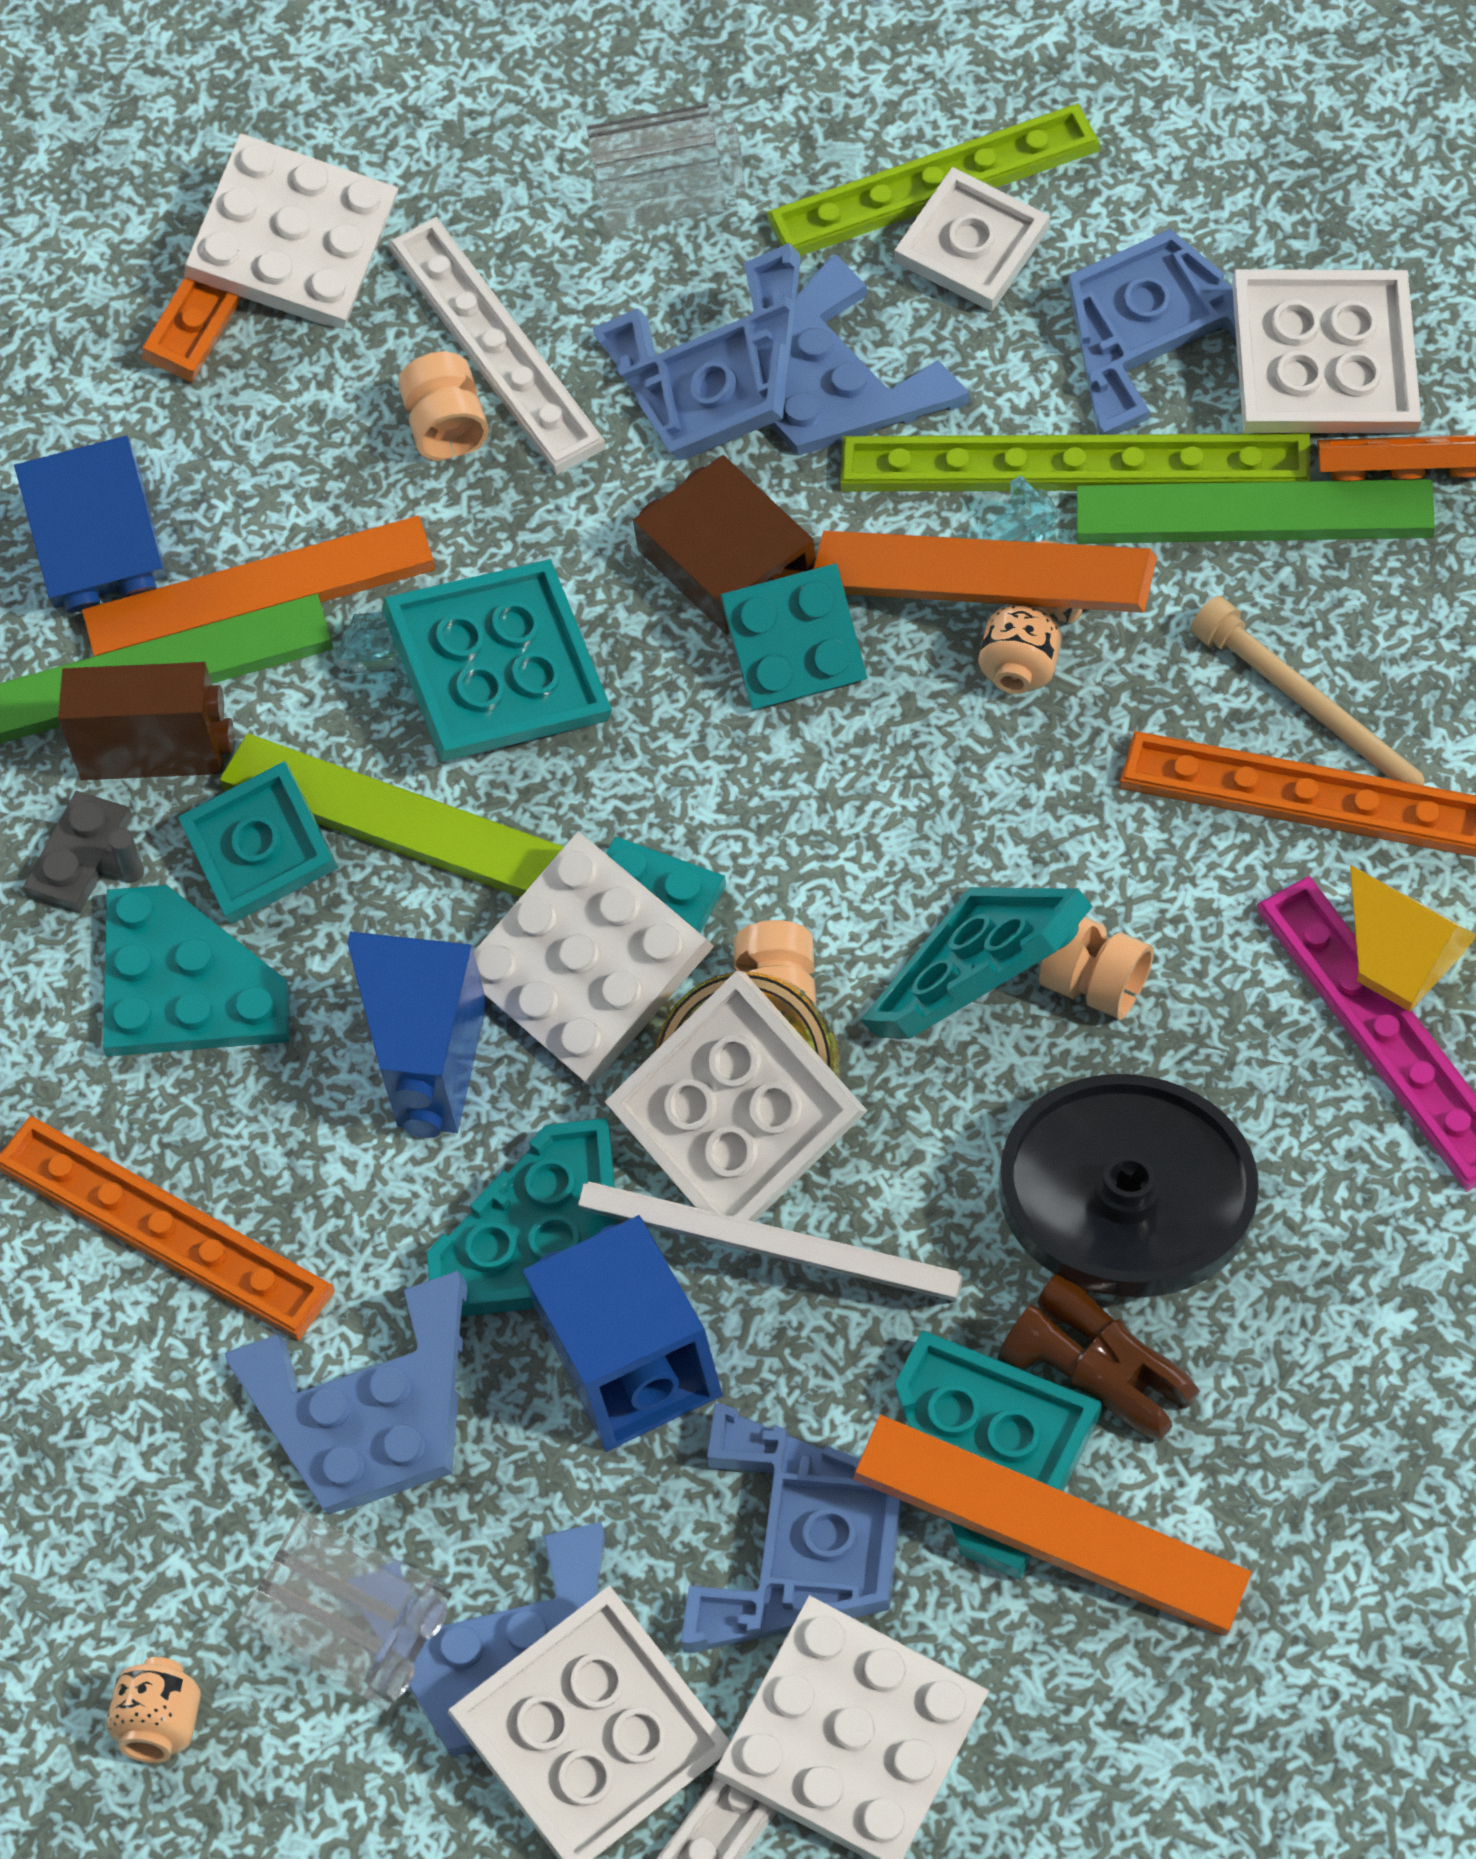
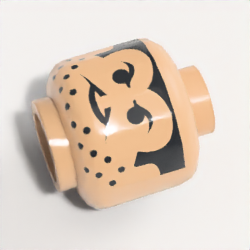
(1019, 646)
(153, 1710)

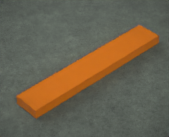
(325, 568)
(990, 570)
(1301, 793)
(165, 1228)
(1052, 1525)

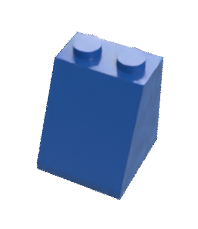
(91, 523)
(424, 1024)
(623, 1332)

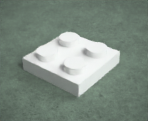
(972, 239)

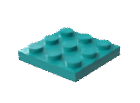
(496, 660)

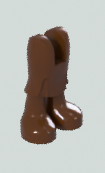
(1112, 1367)

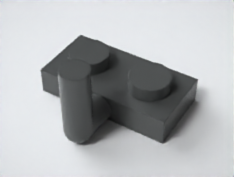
(83, 846)

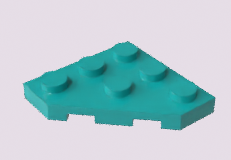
(974, 950)
(183, 980)
(527, 1216)
(998, 1416)

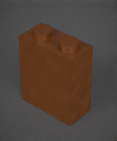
(720, 537)
(144, 721)

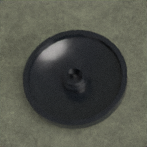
(1128, 1185)

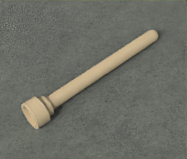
(1221, 625)

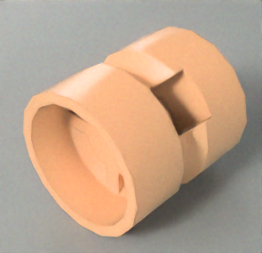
(443, 405)
(777, 950)
(1099, 968)

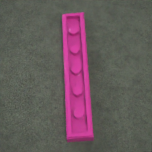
(1383, 1031)

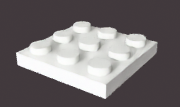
(291, 232)
(1326, 351)
(587, 958)
(735, 1103)
(590, 1729)
(851, 1733)

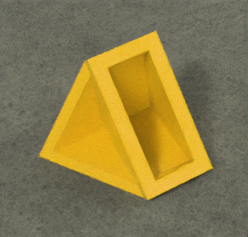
(1401, 941)

